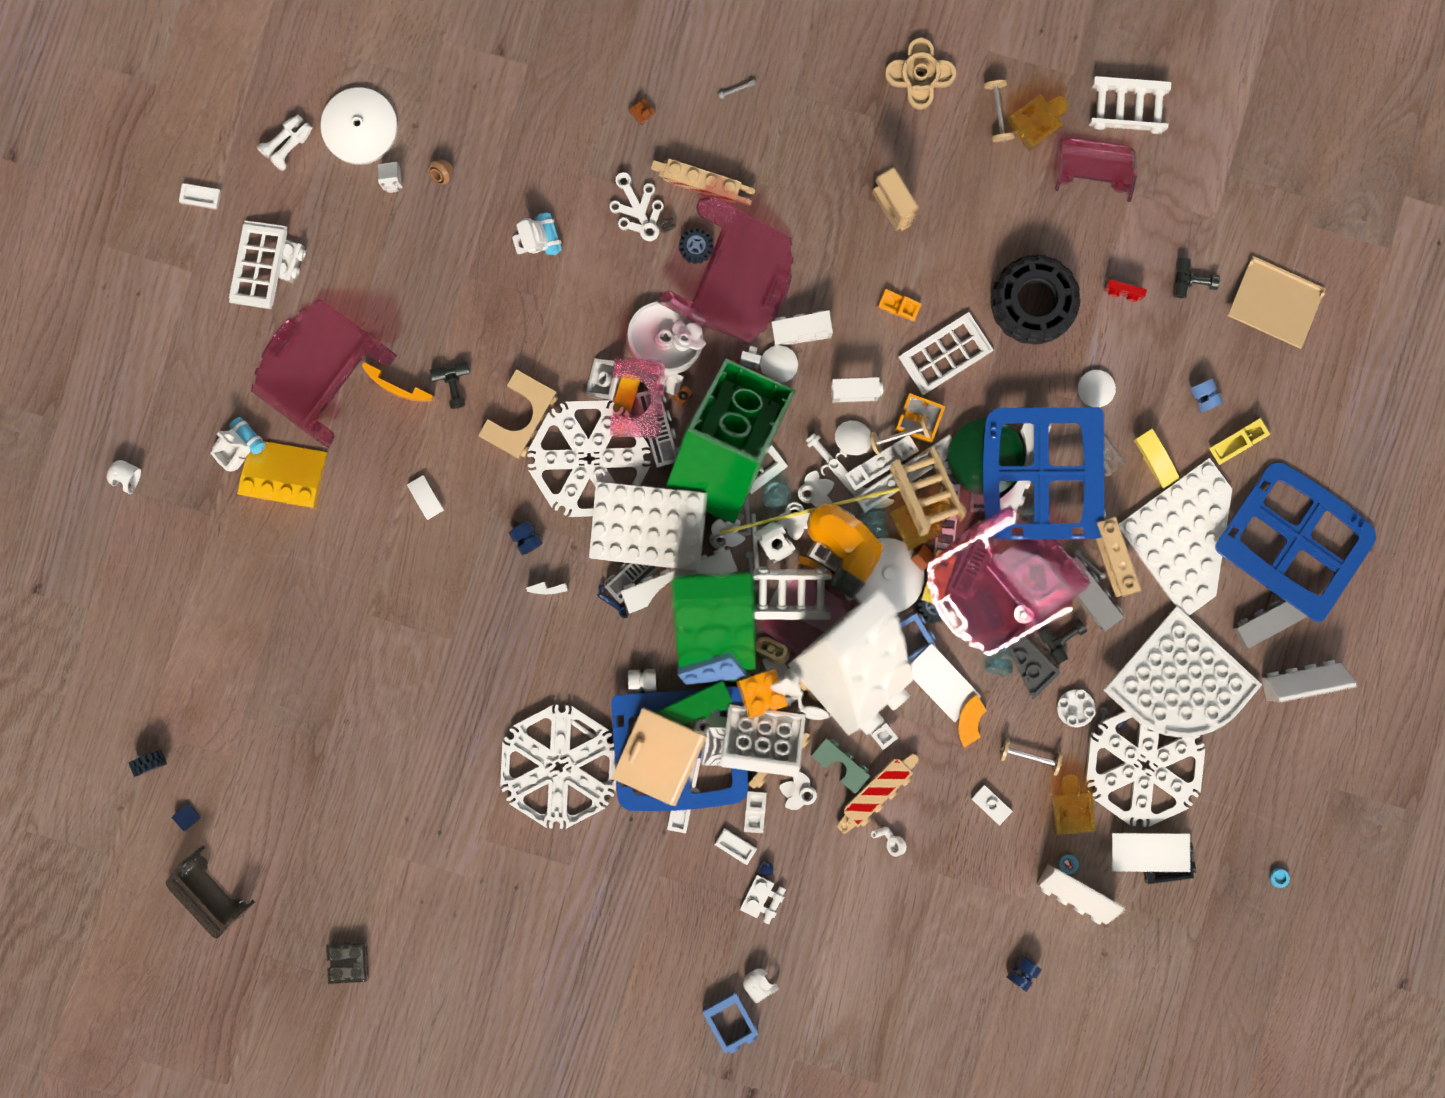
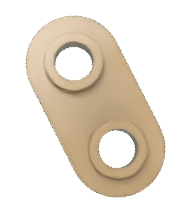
(775, 651)

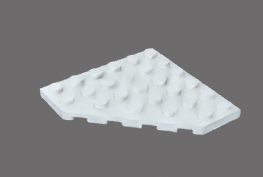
(1179, 535)

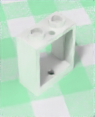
(856, 389)

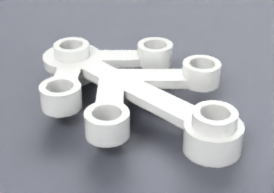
(638, 209)

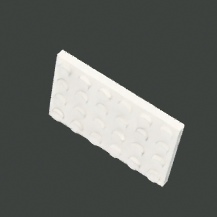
(648, 526)

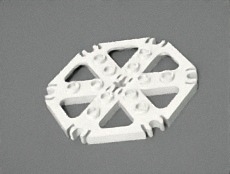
(580, 443)
(544, 756)
(1142, 783)

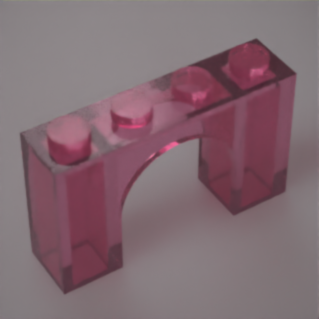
(649, 372)

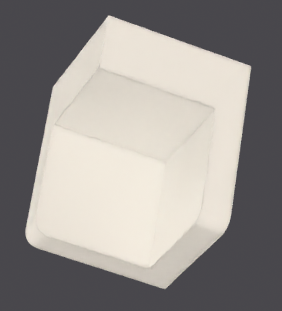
(672, 383)

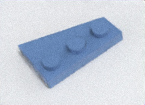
(713, 669)

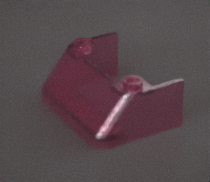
(1096, 162)

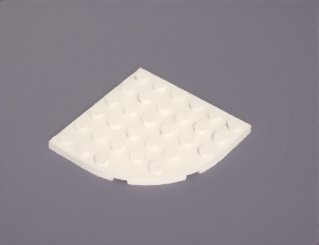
(1182, 681)

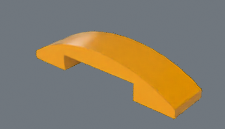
(417, 395)

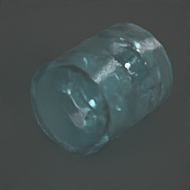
(875, 523)

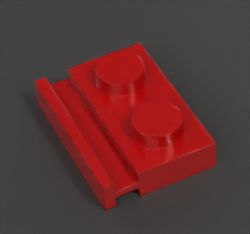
(1132, 292)

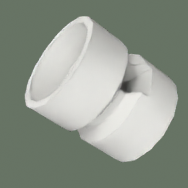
(642, 681)

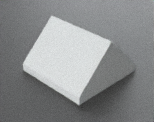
(601, 381)

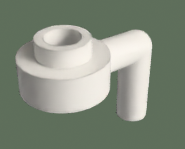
(895, 845)

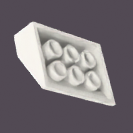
(1306, 682)
(763, 743)
(1079, 895)

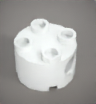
(767, 535)

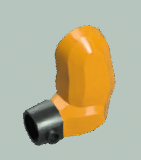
(849, 542)

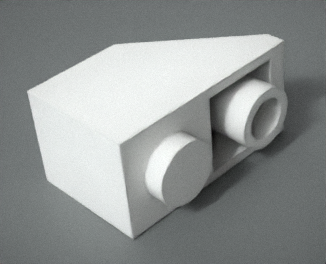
(390, 176)

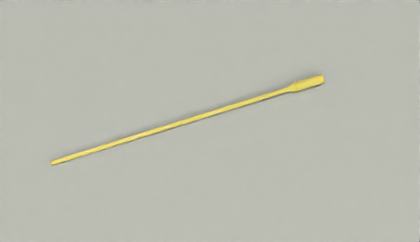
(810, 510)

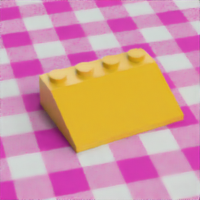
(284, 475)

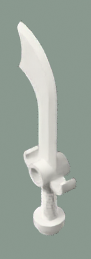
(838, 469)

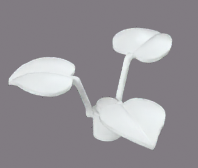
(791, 687)

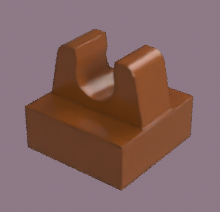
(642, 111)

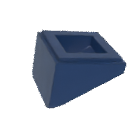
(186, 817)

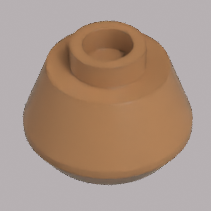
(440, 171)

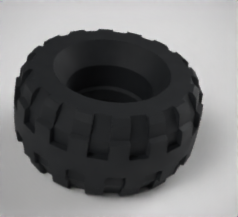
(1018, 323)

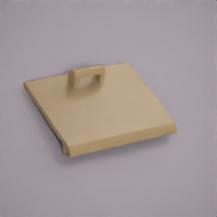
(1276, 302)
(659, 757)

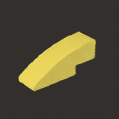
(1240, 441)
(1157, 458)

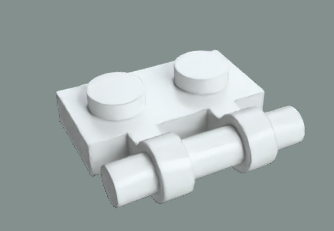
(757, 896)

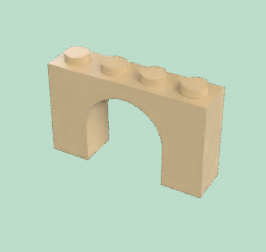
(895, 200)
(517, 442)

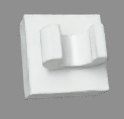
(750, 359)

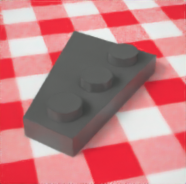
(1033, 666)

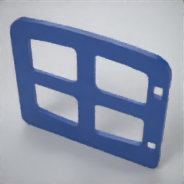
(1042, 472)
(1297, 539)
(632, 705)

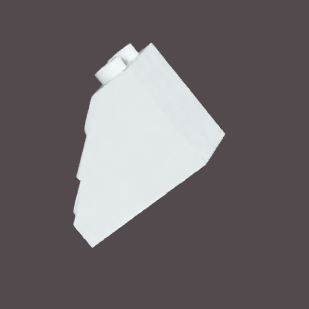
(858, 665)

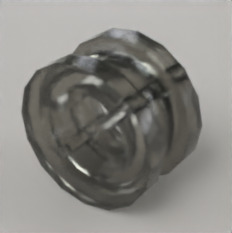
(666, 225)

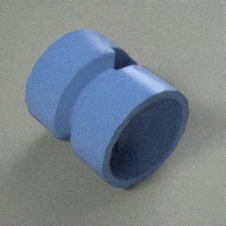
(1206, 388)

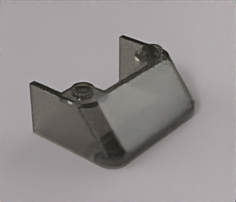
(204, 897)

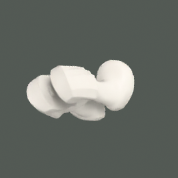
(300, 136)

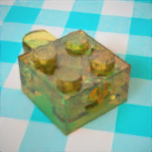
(1039, 120)
(908, 530)
(1070, 808)

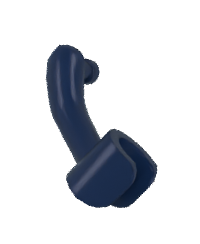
(610, 601)

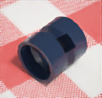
(525, 537)
(1024, 966)

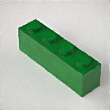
(697, 704)

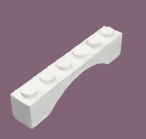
(1014, 495)
(641, 595)

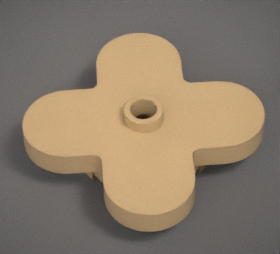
(920, 59)

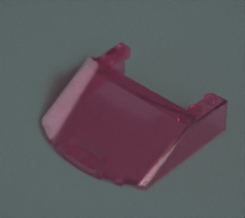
(743, 277)
(311, 363)
(970, 594)

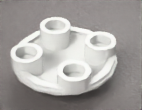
(779, 363)
(1096, 388)
(853, 438)
(1076, 708)

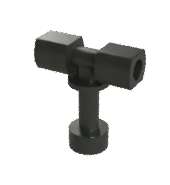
(1186, 279)
(450, 376)
(1056, 642)

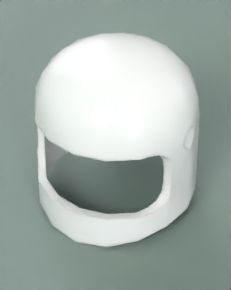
(124, 472)
(758, 986)

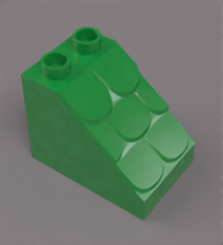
(730, 438)
(714, 618)

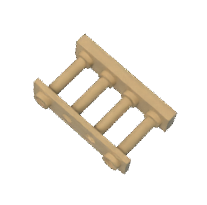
(916, 505)
(1116, 559)

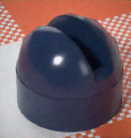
(766, 868)

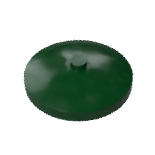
(966, 455)

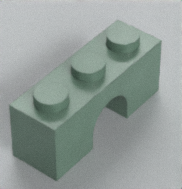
(854, 775)

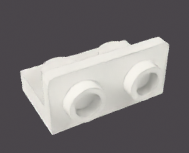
(291, 258)

